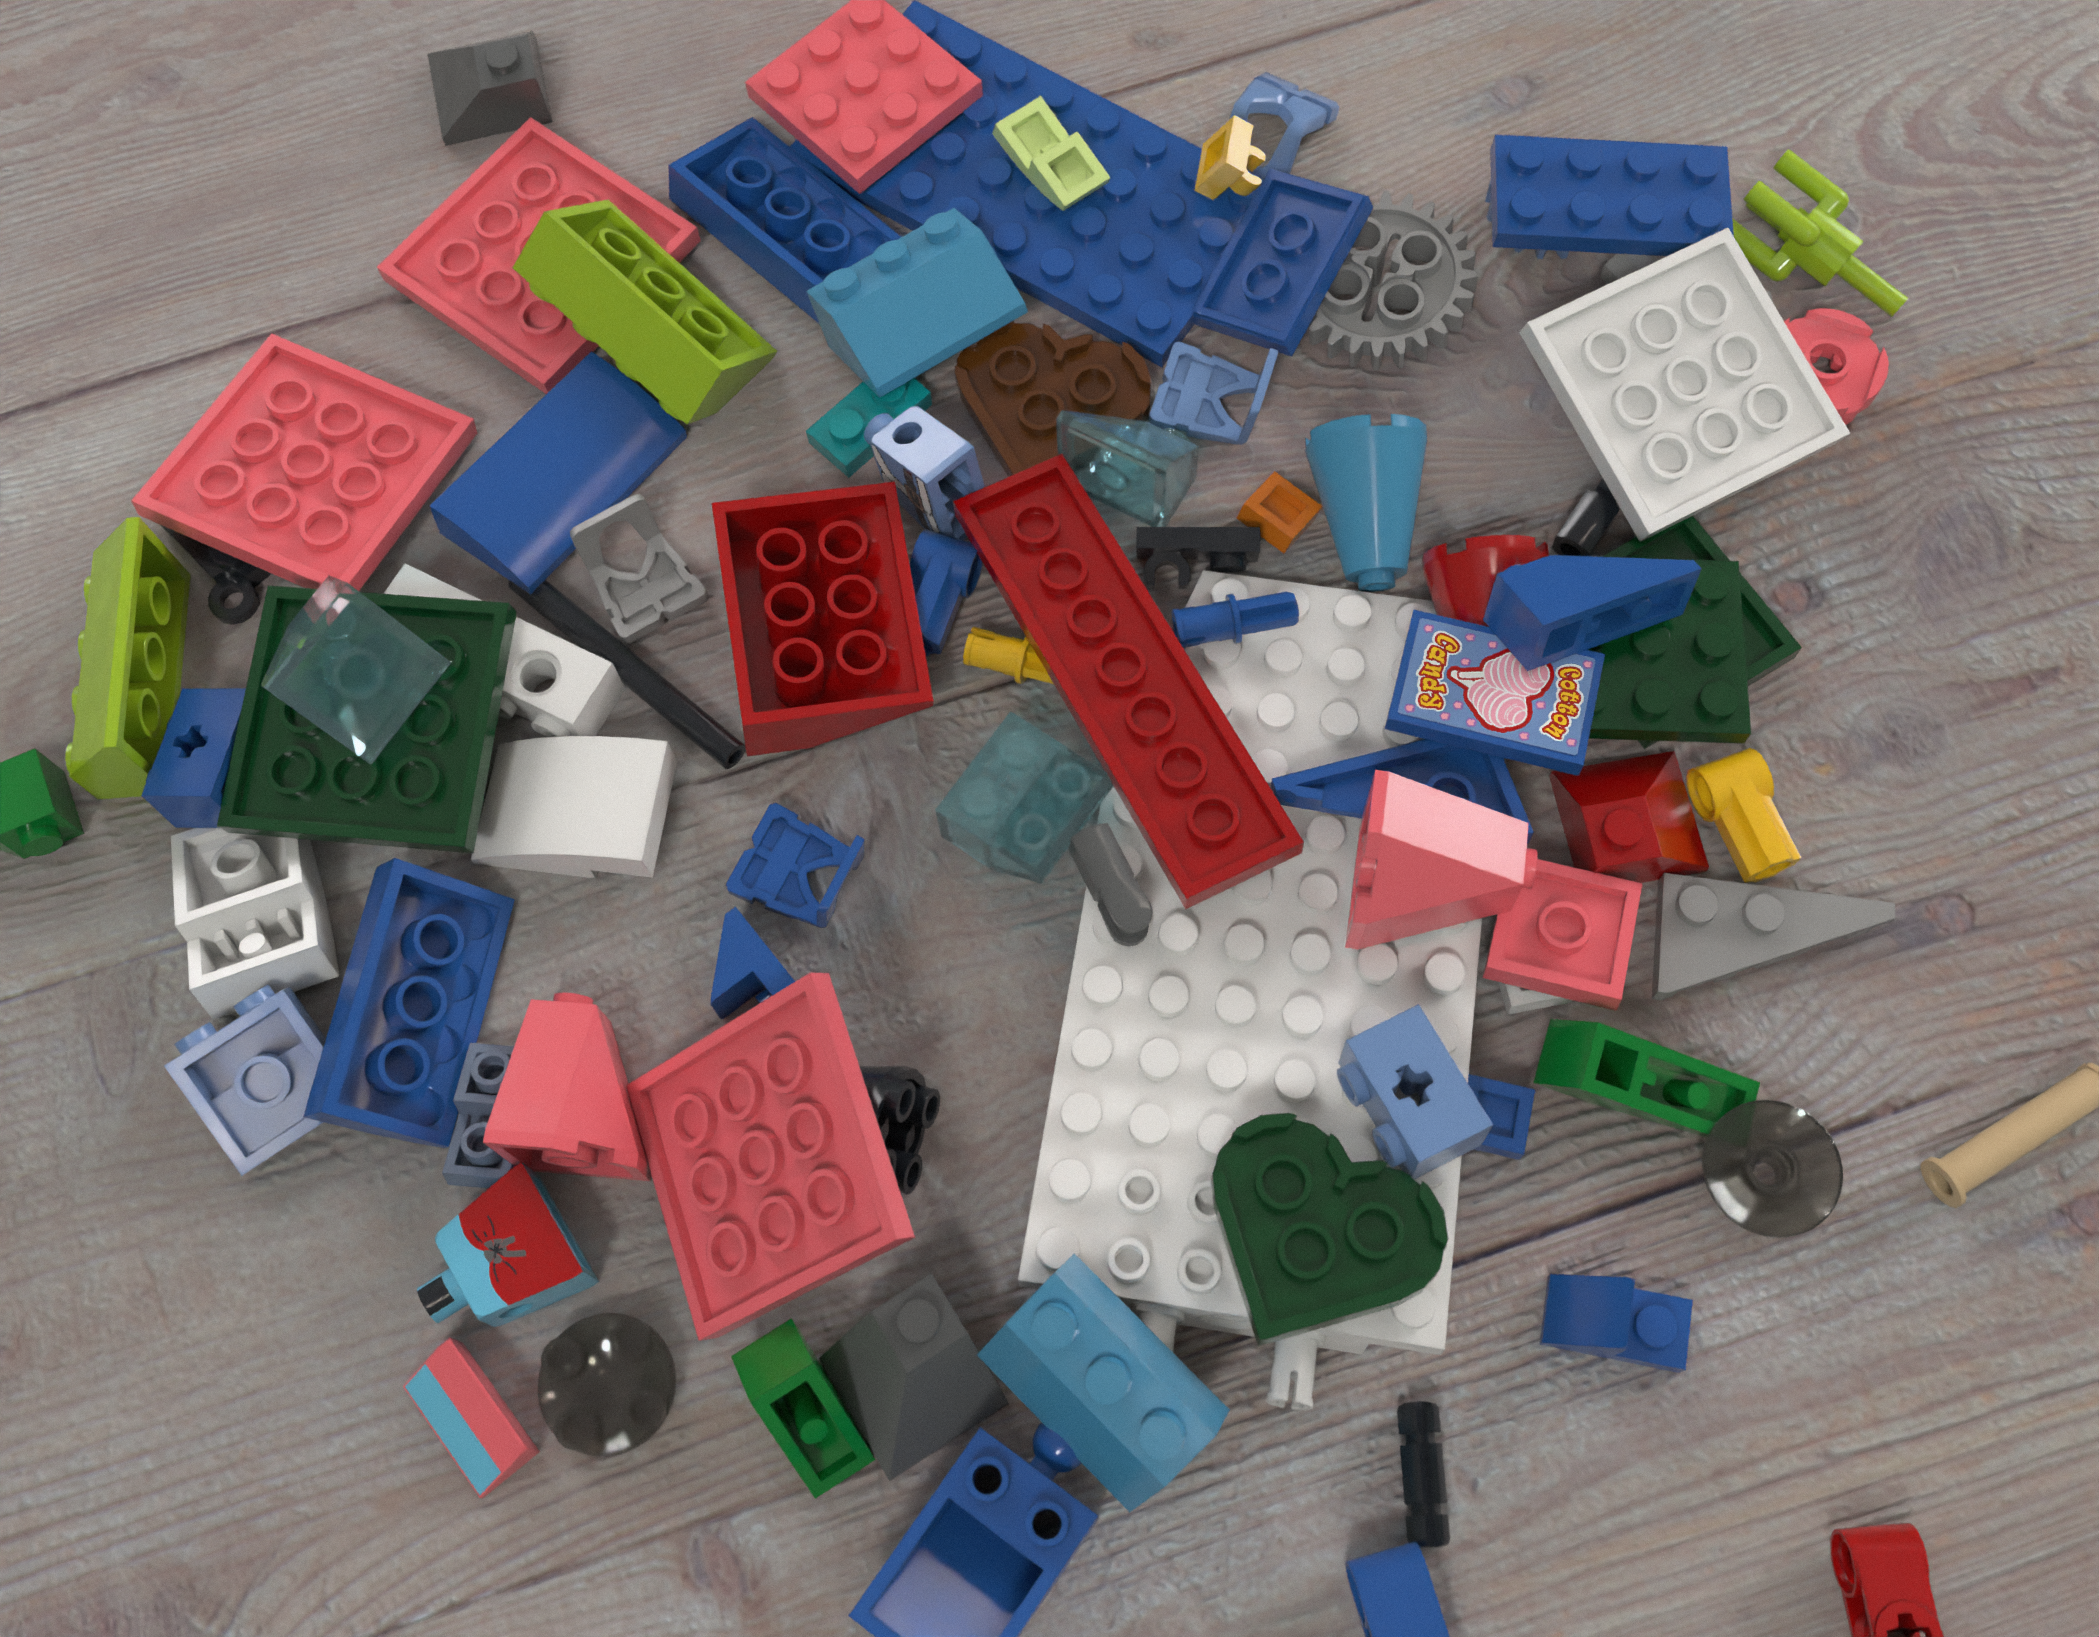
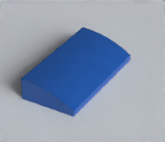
(774, 209)
(556, 469)
(409, 1005)

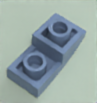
(468, 1158)

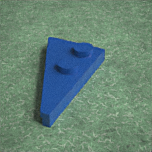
(1345, 784)

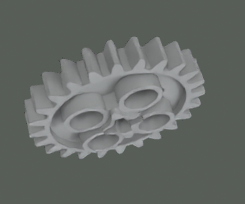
(1432, 292)

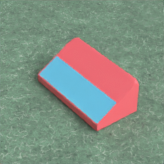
(470, 1417)

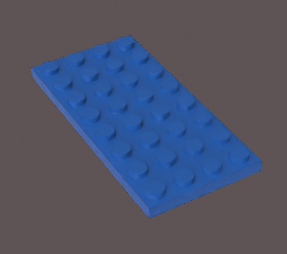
(1115, 260)

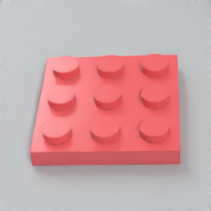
(864, 90)

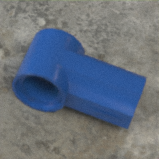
(942, 575)

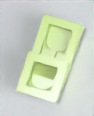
(1050, 158)

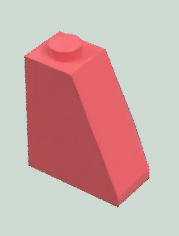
(1431, 862)
(567, 1096)

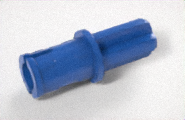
(1234, 618)

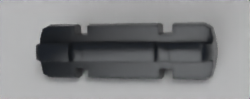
(1423, 1474)

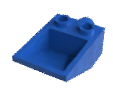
(974, 1556)

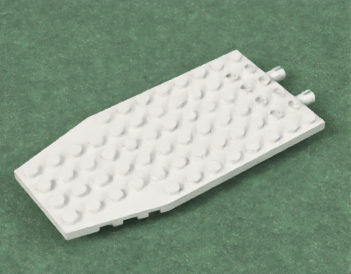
(1243, 1004)

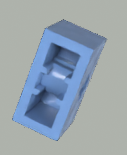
(1412, 1056)

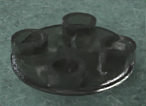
(606, 1384)

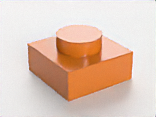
(1279, 511)

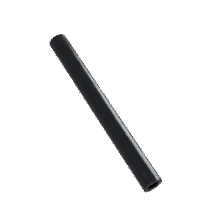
(635, 673)

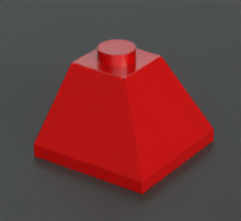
(1630, 819)

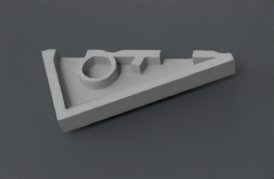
(1724, 927)

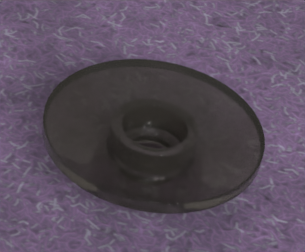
(1797, 1150)

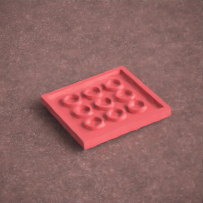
(466, 250)
(306, 467)
(768, 1158)

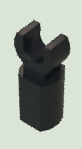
(1587, 523)

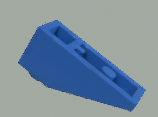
(1582, 602)

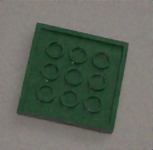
(428, 778)

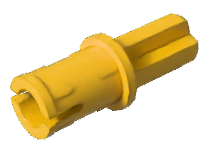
(1004, 655)

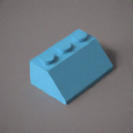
(915, 302)
(1104, 1384)

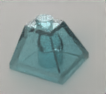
(1129, 463)
(352, 668)

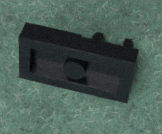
(1223, 547)

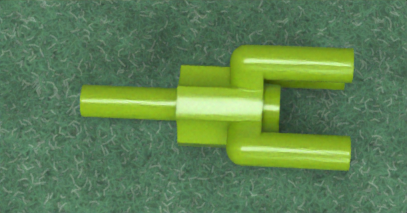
(1811, 239)

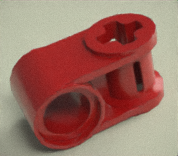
(1884, 1580)

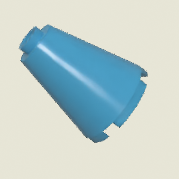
(1369, 493)

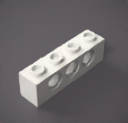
(583, 685)

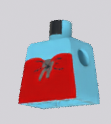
(507, 1254)

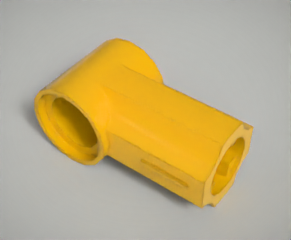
(1738, 798)

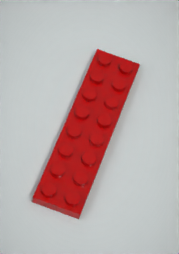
(1128, 682)

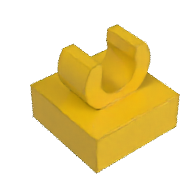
(1227, 159)

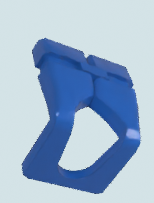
(780, 862)

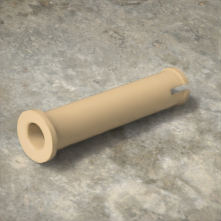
(2012, 1136)

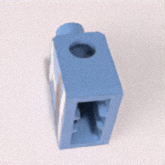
(917, 456)

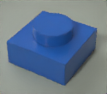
(1509, 1111)

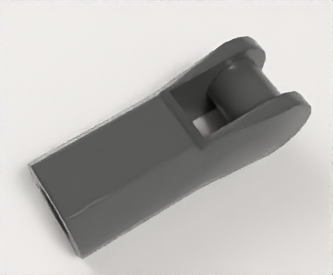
(1112, 884)

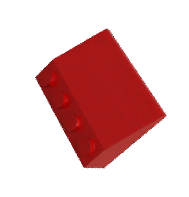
(820, 615)

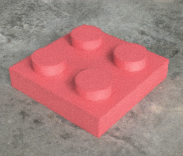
(1567, 936)

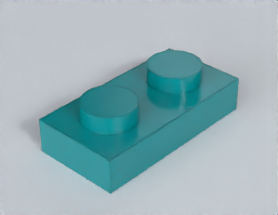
(841, 430)

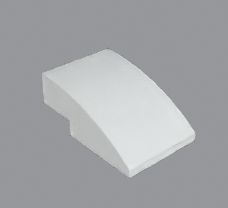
(576, 805)
(249, 915)

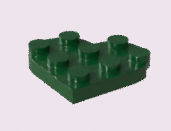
(1318, 1232)

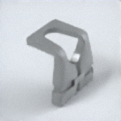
(643, 599)

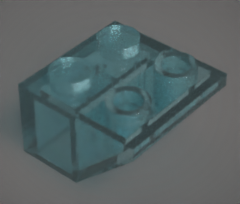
(1021, 801)

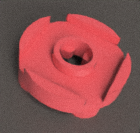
(1852, 354)

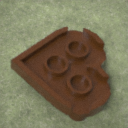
(1027, 375)

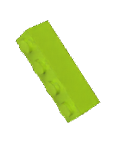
(642, 308)
(127, 661)

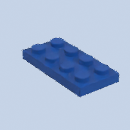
(1607, 195)

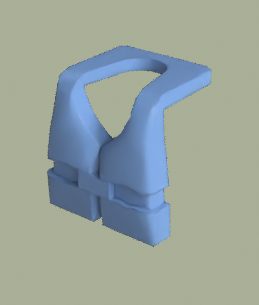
(1300, 110)
(1193, 394)

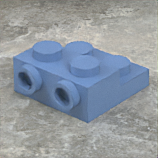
(253, 1075)

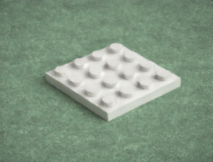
(1683, 383)

